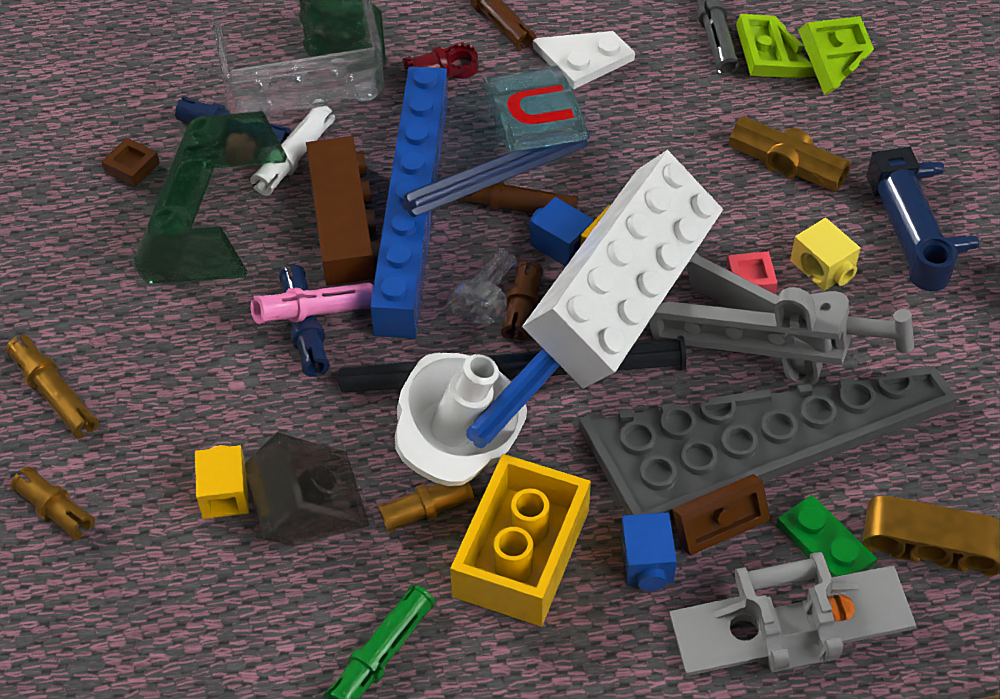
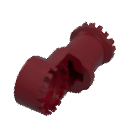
(444, 58)

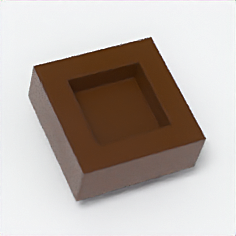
(130, 162)

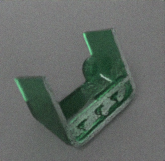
(170, 245)

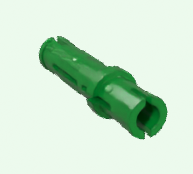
(368, 663)

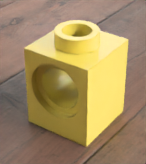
(825, 254)

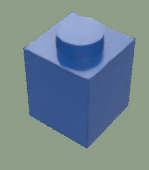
(558, 230)
(648, 550)

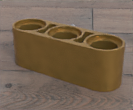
(934, 534)

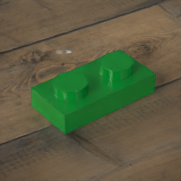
(818, 530)

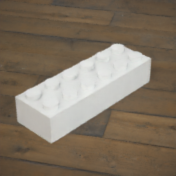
(623, 270)

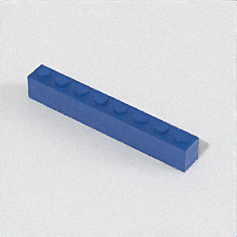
(405, 237)

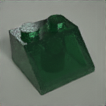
(336, 26)

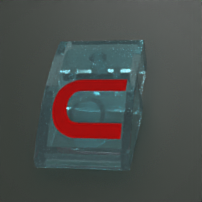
(534, 108)

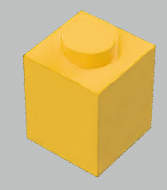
(221, 481)

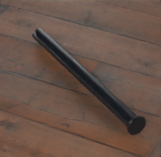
(510, 365)

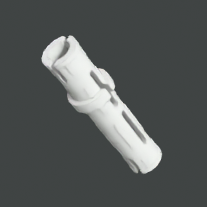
(294, 147)

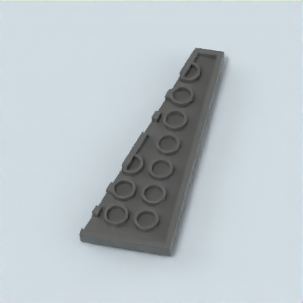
(691, 450)

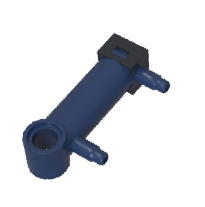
(931, 257)

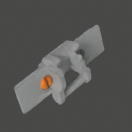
(793, 634)

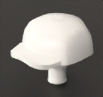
(438, 407)

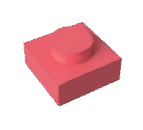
(754, 268)

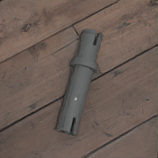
(713, 16)

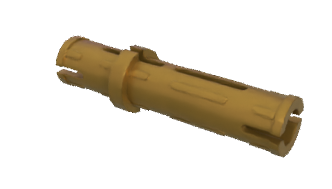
(42, 374)

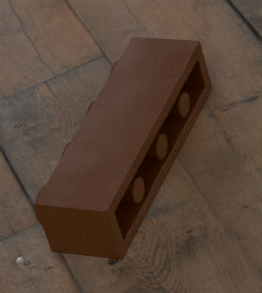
(341, 212)

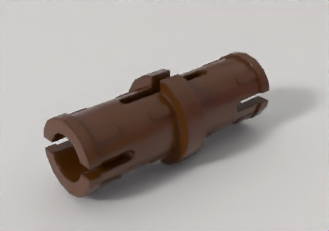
(522, 300)

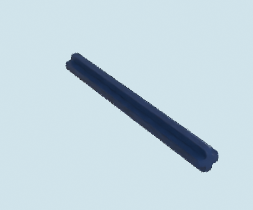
(484, 176)

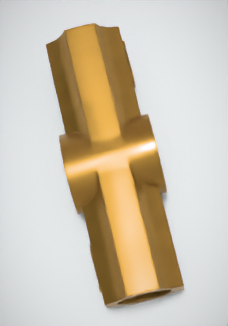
(790, 153)

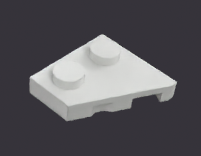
(584, 55)

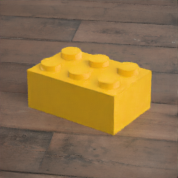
(520, 539)

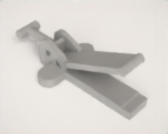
(792, 326)

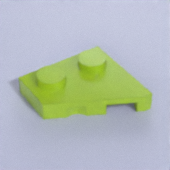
(771, 48)
(835, 48)

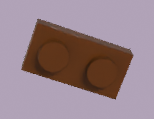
(721, 514)

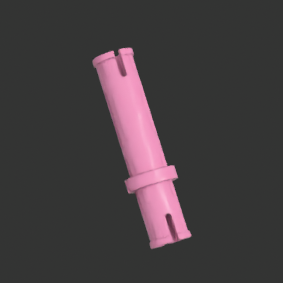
(300, 304)

